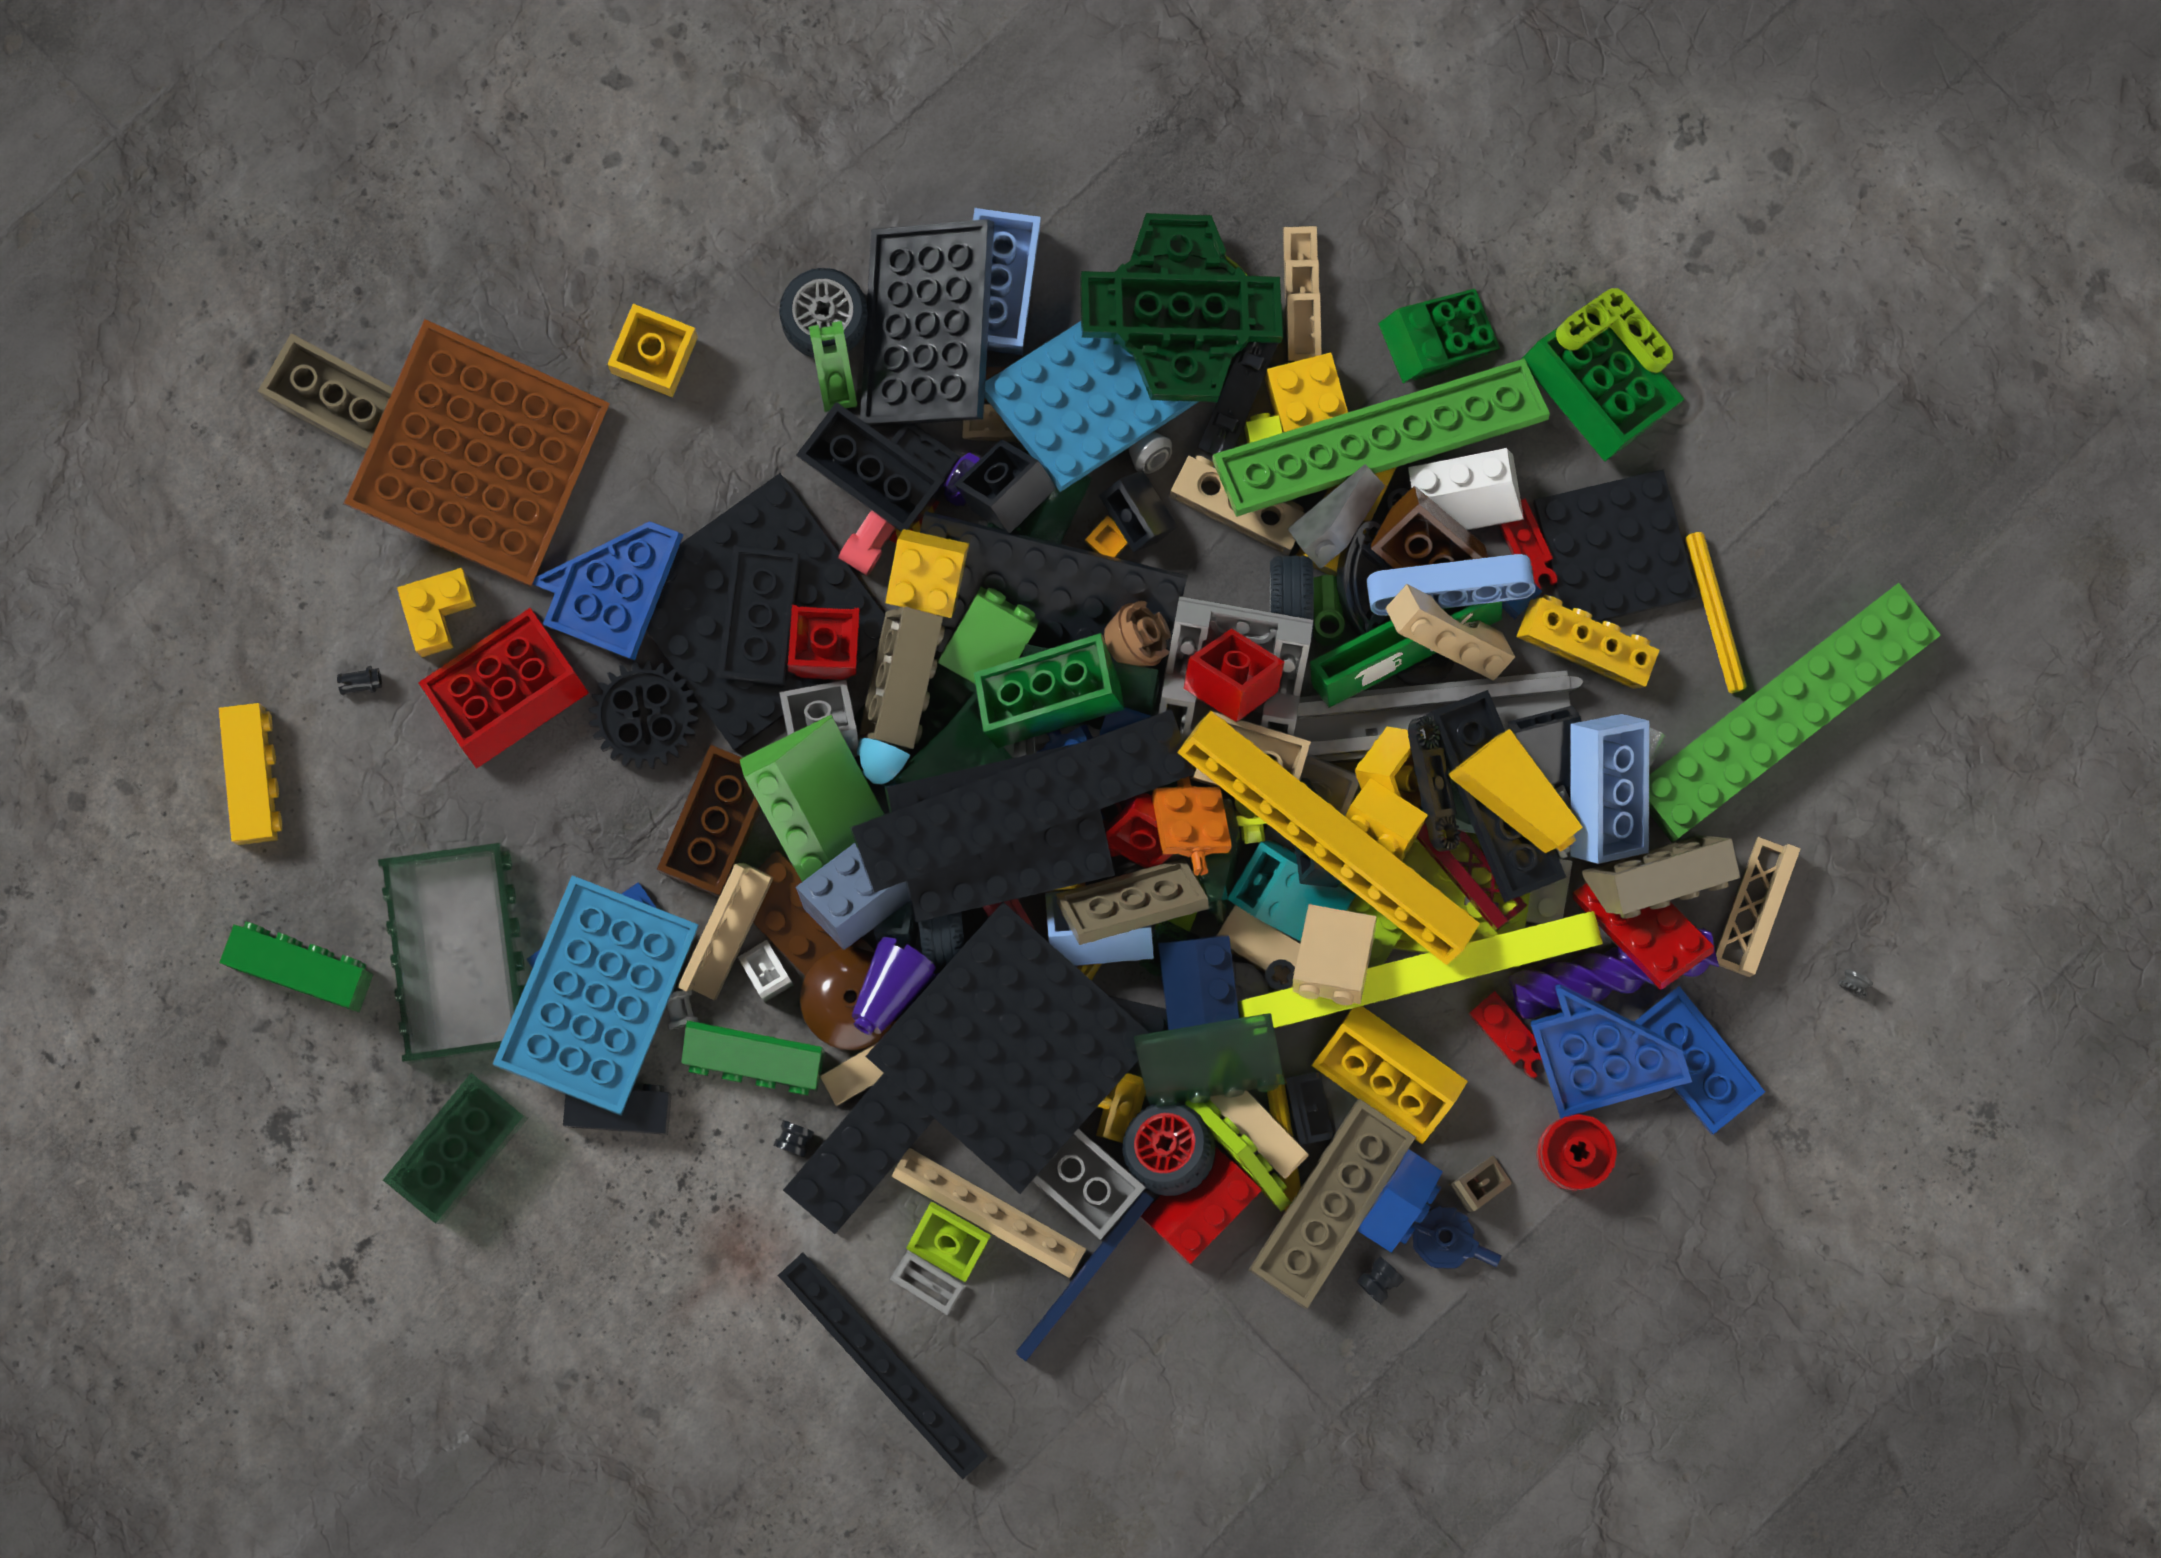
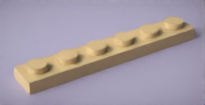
(989, 1212)

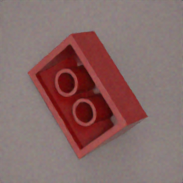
(1197, 1217)

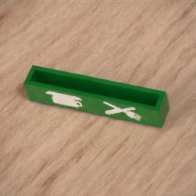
(1382, 655)

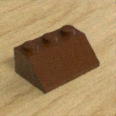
(1423, 534)

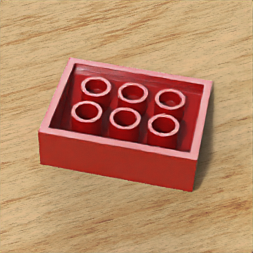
(503, 688)

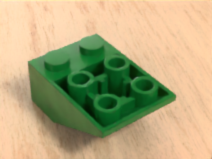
(1438, 335)

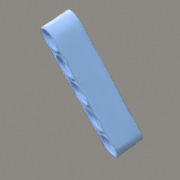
(1456, 582)

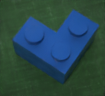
(1402, 1202)

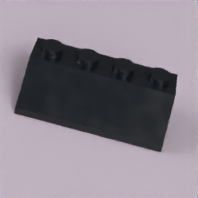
(871, 468)

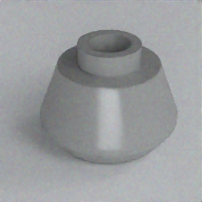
(1151, 452)

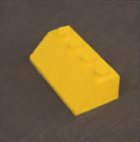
(1390, 1073)

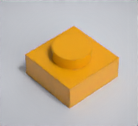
(1107, 538)

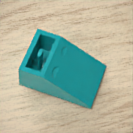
(1273, 892)

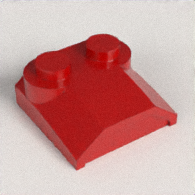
(823, 642)
(1136, 832)

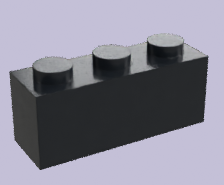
(644, 1113)

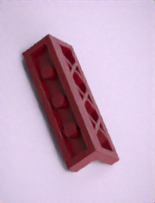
(1466, 884)

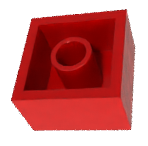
(1233, 675)

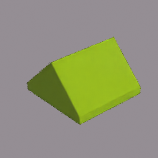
(948, 1241)

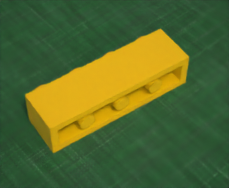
(249, 773)

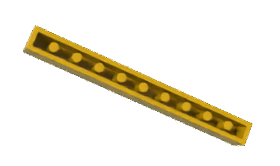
(1329, 838)

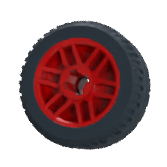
(1189, 1154)

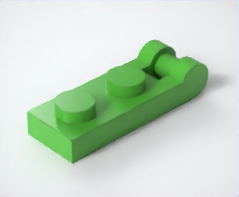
(833, 366)

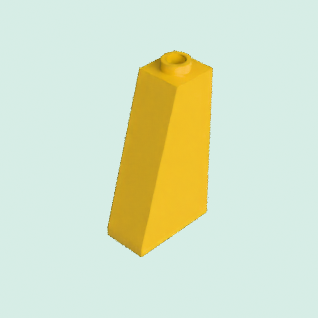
(1518, 792)

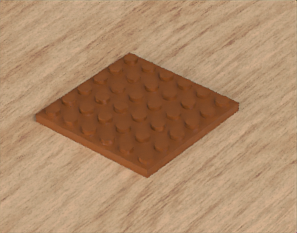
(476, 453)

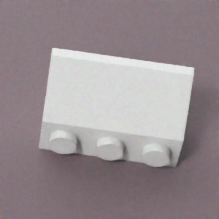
(1473, 488)

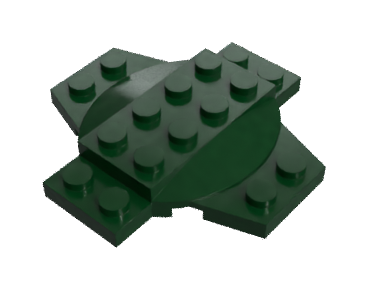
(1181, 307)

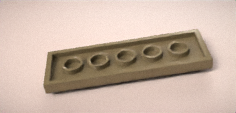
(1332, 1204)

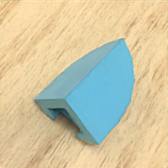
(880, 760)

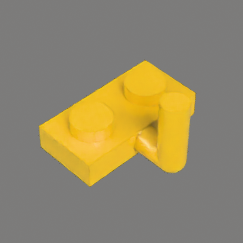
(1121, 1107)

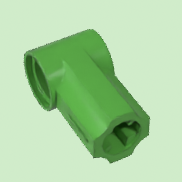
(1327, 608)

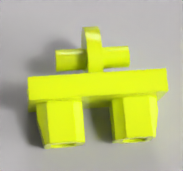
(1251, 825)

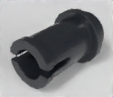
(361, 681)

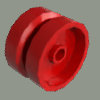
(1596, 1149)

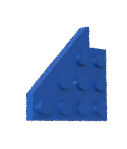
(612, 588)
(1603, 1057)

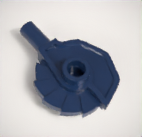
(1447, 1240)

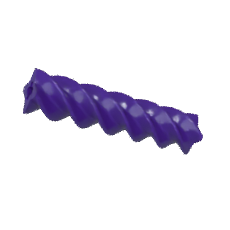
(1589, 975)

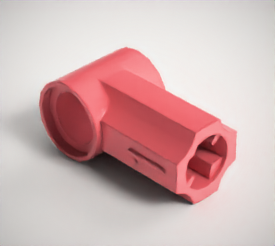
(865, 546)

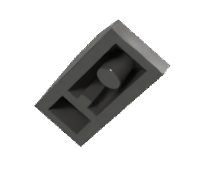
(1336, 518)

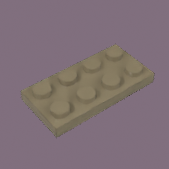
(1132, 901)

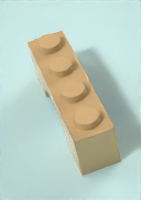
(1425, 622)

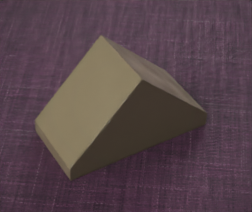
(1481, 1184)

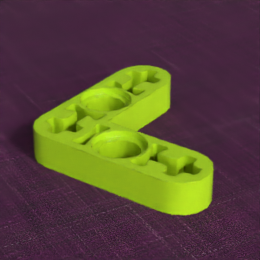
(1612, 317)

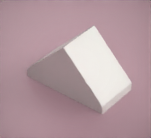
(765, 971)

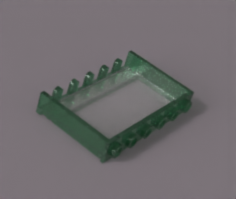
(453, 949)

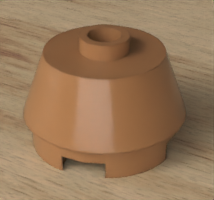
(1137, 635)

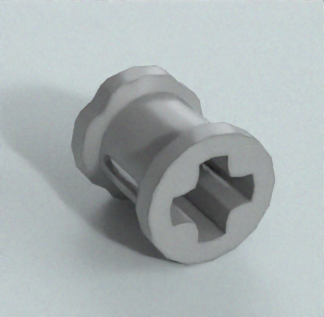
(680, 1009)

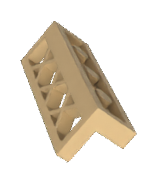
(1768, 910)
(726, 931)

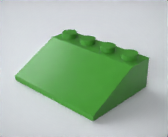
(811, 793)

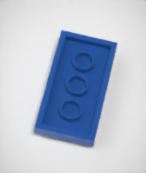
(1720, 1081)

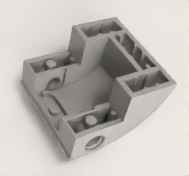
(1201, 623)

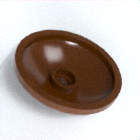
(824, 1001)

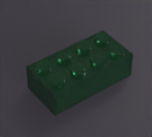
(455, 1149)

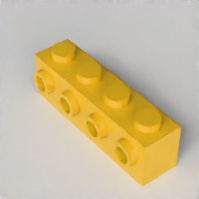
(1588, 642)

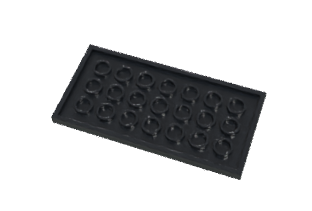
(1064, 586)

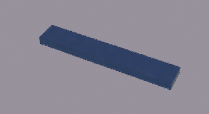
(1084, 1276)

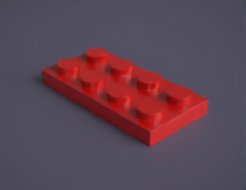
(1656, 940)

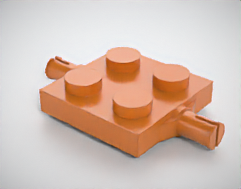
(1191, 822)

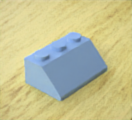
(1121, 947)

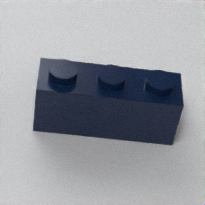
(1198, 981)

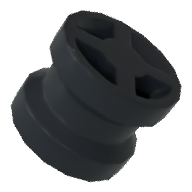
(793, 1138)

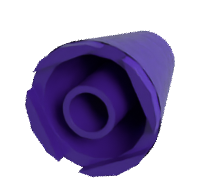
(891, 985)

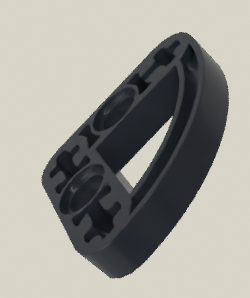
(1346, 579)

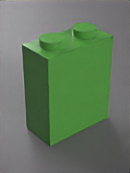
(988, 634)

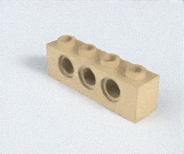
(1218, 507)

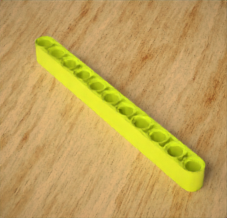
(1428, 971)

